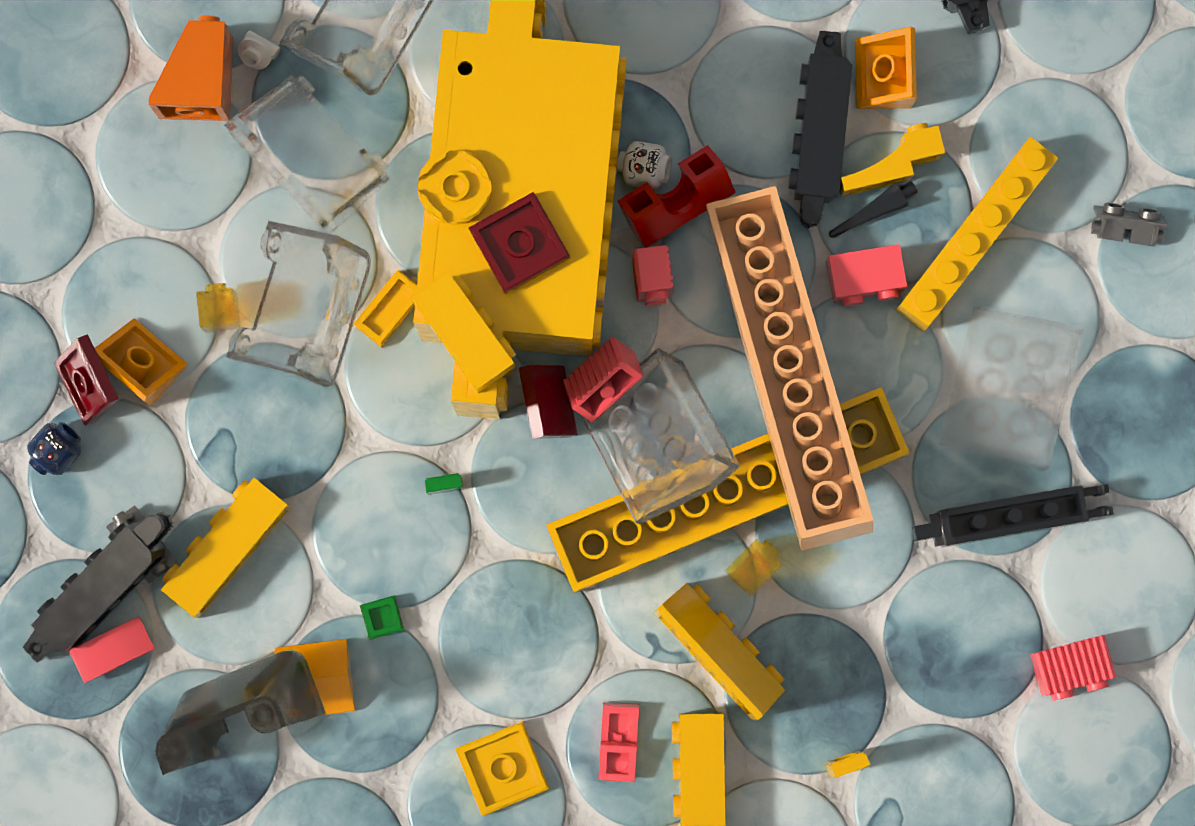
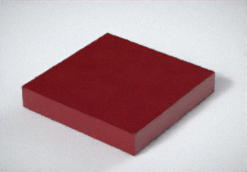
(519, 242)
(86, 380)
(547, 401)

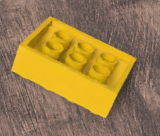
(720, 651)

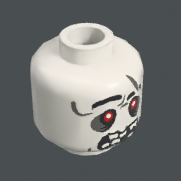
(644, 164)

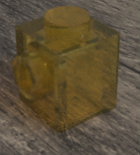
(218, 308)
(754, 566)

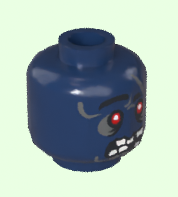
(54, 448)

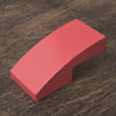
(111, 650)
(618, 742)

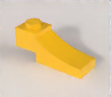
(917, 146)

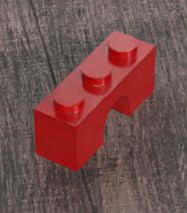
(657, 215)

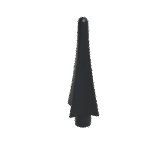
(889, 201)

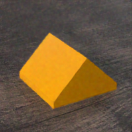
(886, 70)
(140, 361)
(331, 673)

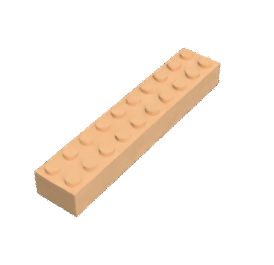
(789, 369)

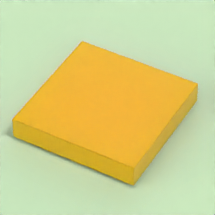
(502, 768)

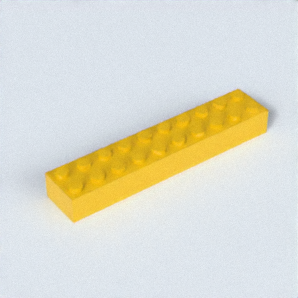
(608, 542)

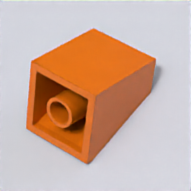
(197, 74)

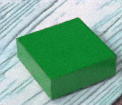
(444, 484)
(382, 617)

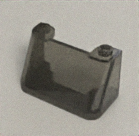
(270, 692)

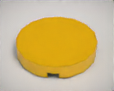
(454, 187)

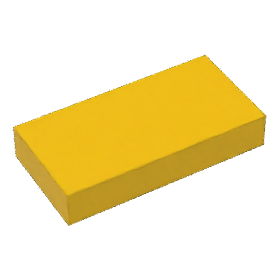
(388, 309)
(847, 764)

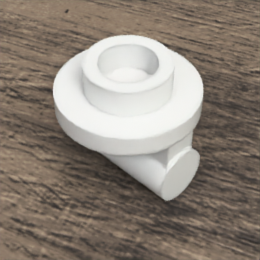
(257, 51)

